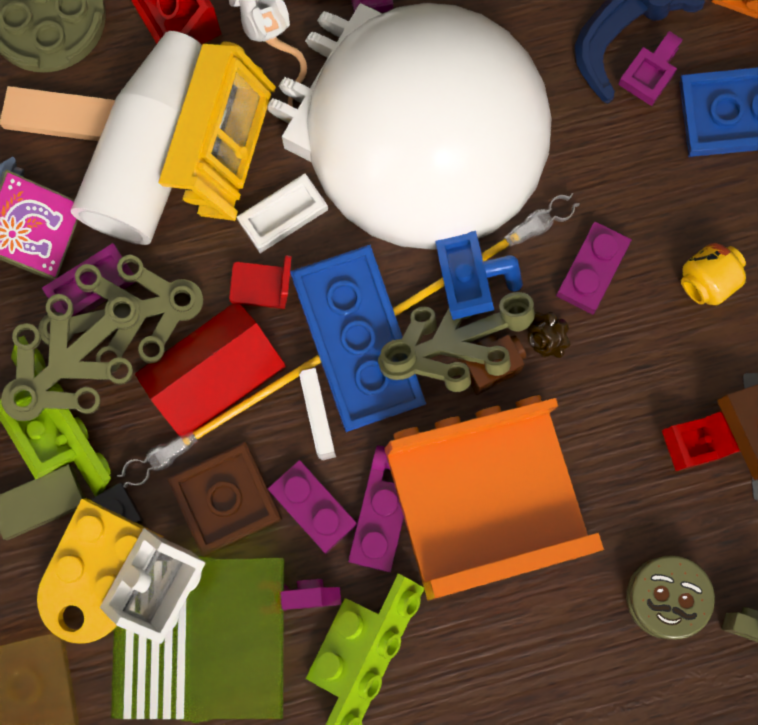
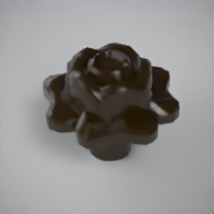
(548, 335)

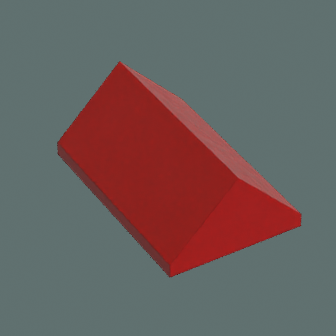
(188, 17)
(210, 370)

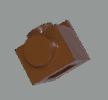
(483, 381)

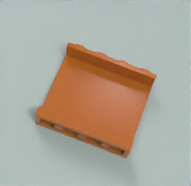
(487, 497)

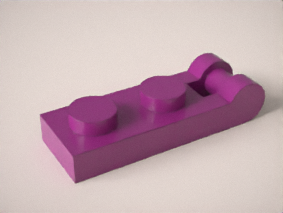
(378, 521)

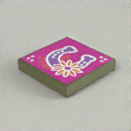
(34, 225)

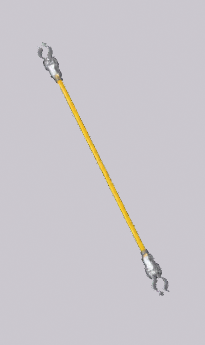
(164, 454)

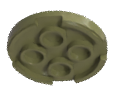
(49, 32)

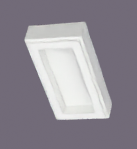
(282, 213)
(317, 414)

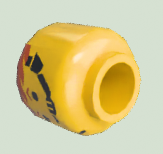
(714, 274)

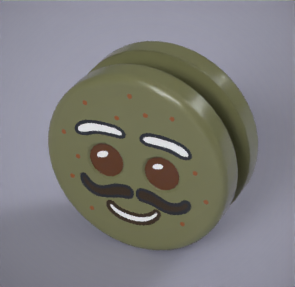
(670, 597)

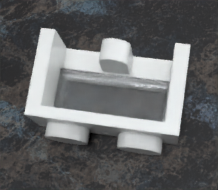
(152, 586)

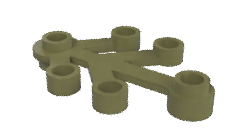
(150, 307)
(407, 357)
(65, 361)

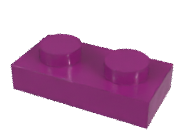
(593, 268)
(82, 301)
(312, 507)

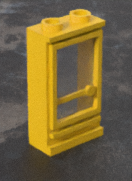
(217, 130)

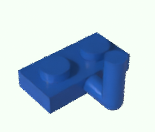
(467, 274)

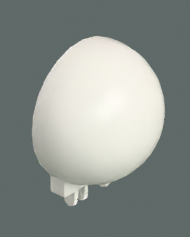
(421, 122)

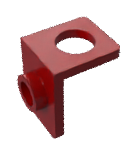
(260, 284)

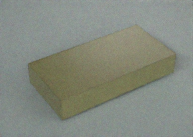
(39, 502)

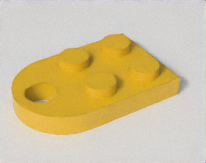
(85, 570)

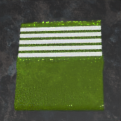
(218, 656)

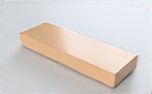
(55, 113)

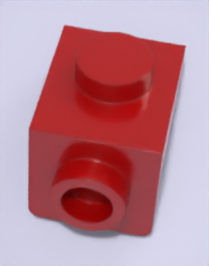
(700, 441)

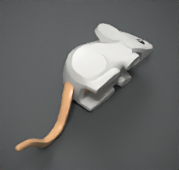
(264, 22)

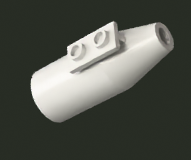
(121, 182)

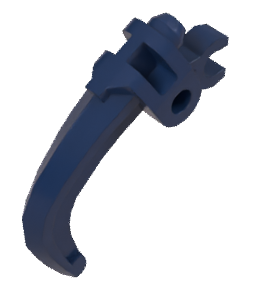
(607, 24)

